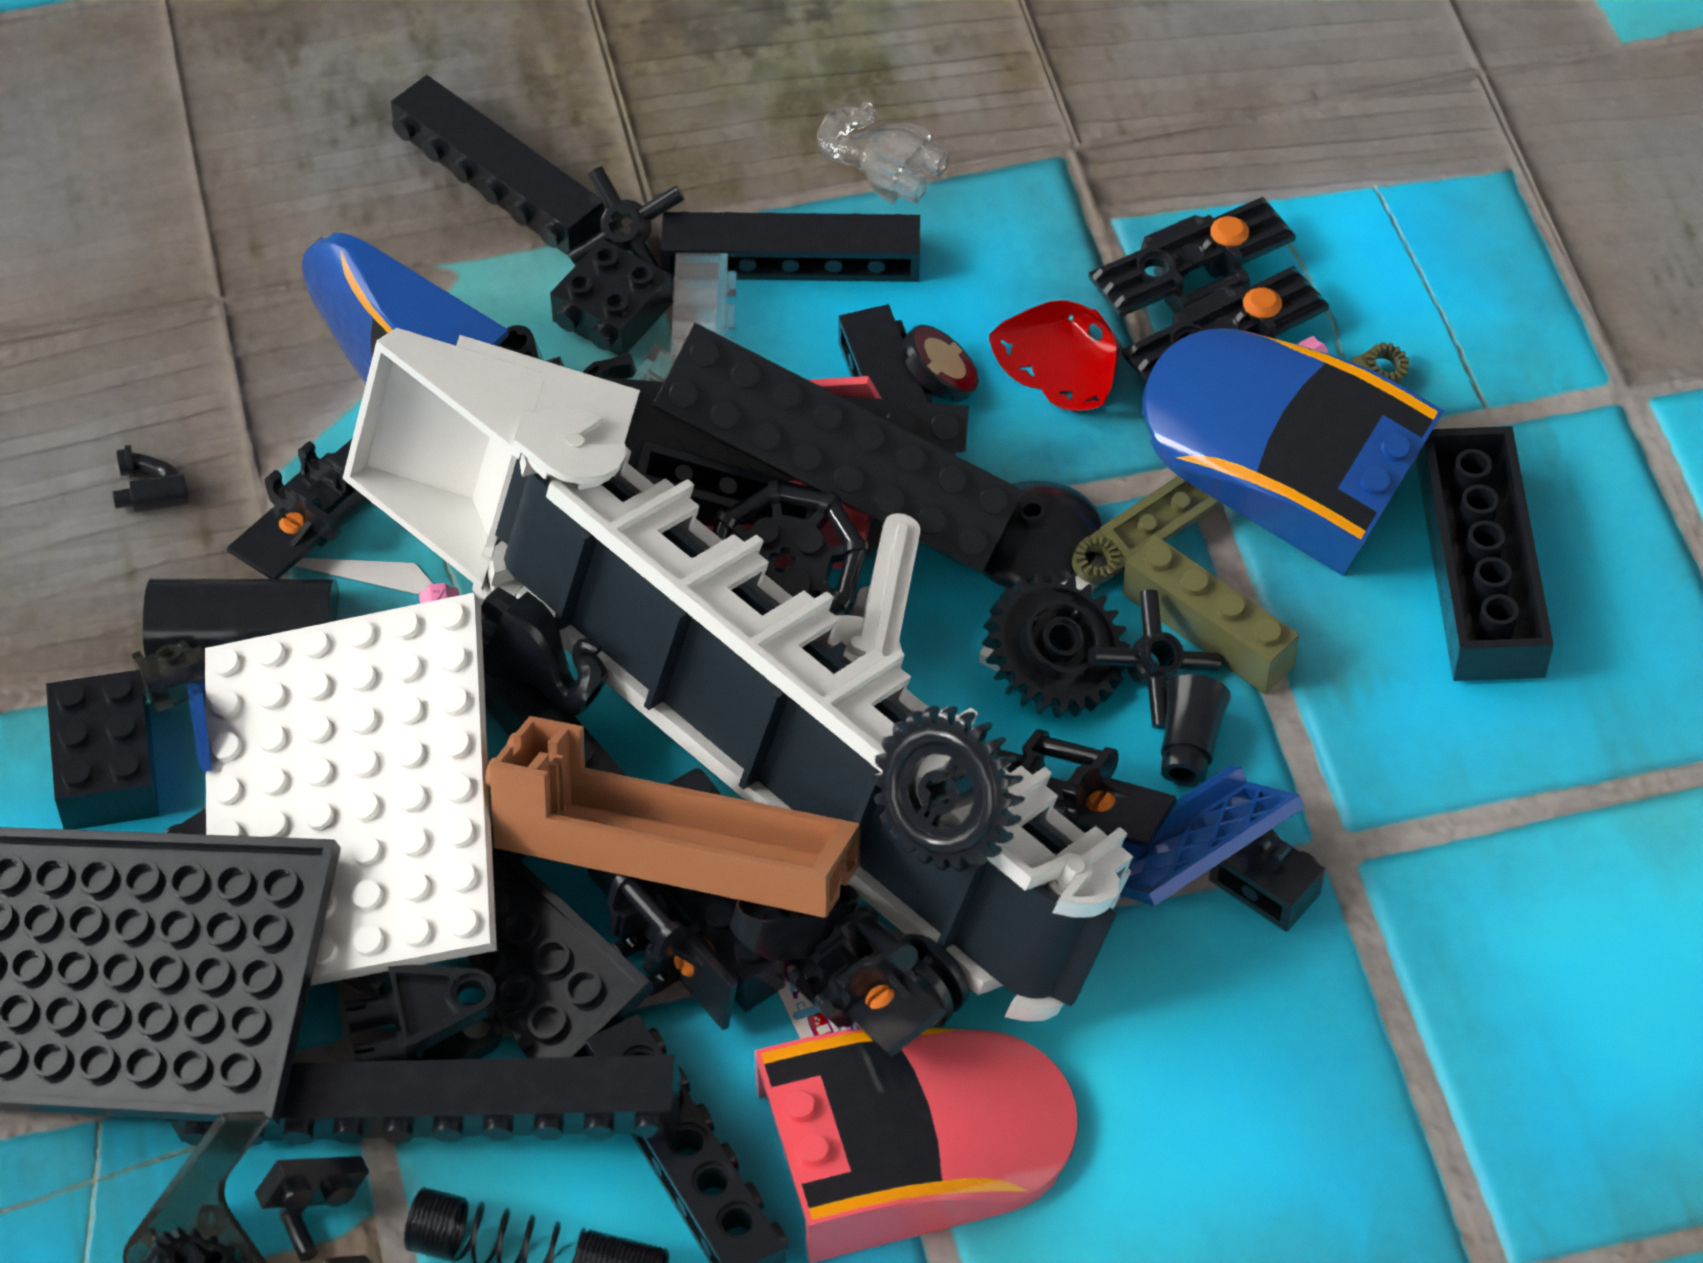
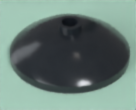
(1044, 541)

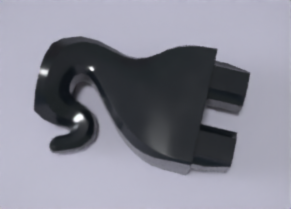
(531, 650)

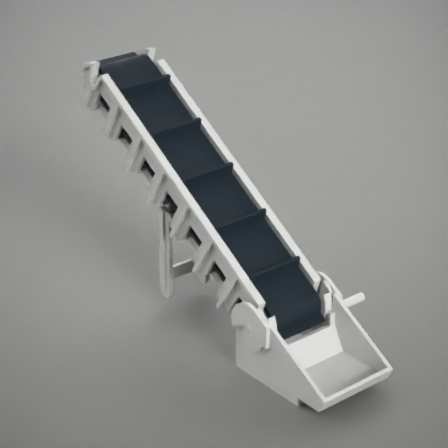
(530, 489)

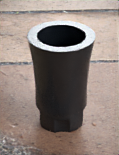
(1191, 727)

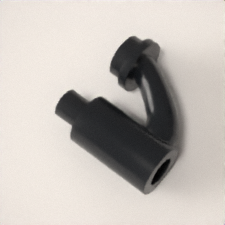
(163, 491)

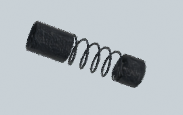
(440, 1219)

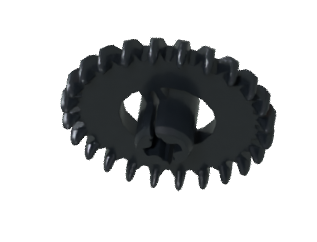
(970, 777)

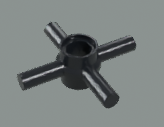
(1164, 647)

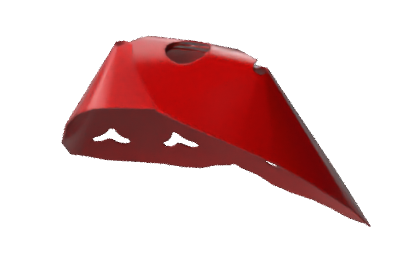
(1060, 353)

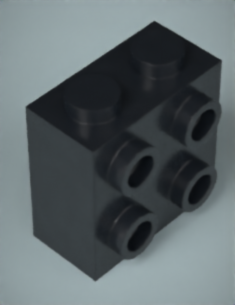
(611, 298)

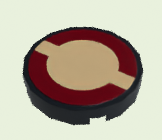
(939, 363)

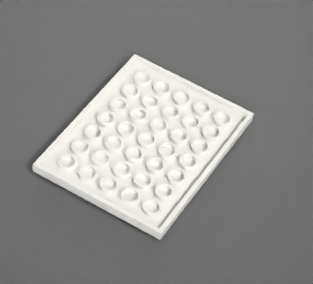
(372, 742)

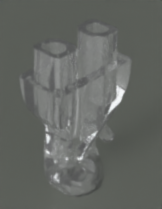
(886, 154)

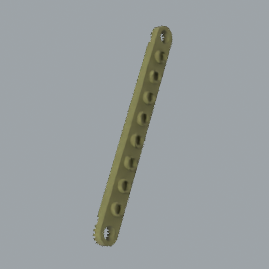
(1179, 502)

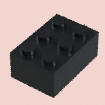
(102, 750)

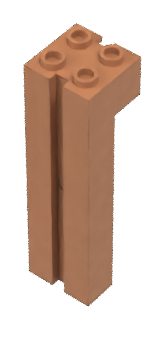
(659, 831)

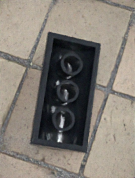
(232, 609)

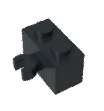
(1271, 879)

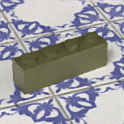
(1212, 614)

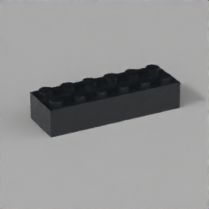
(1484, 555)

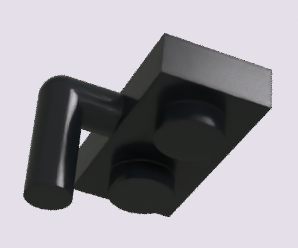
(305, 1183)

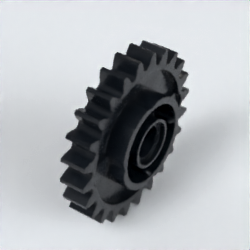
(1022, 646)

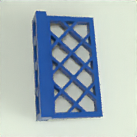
(1205, 831)

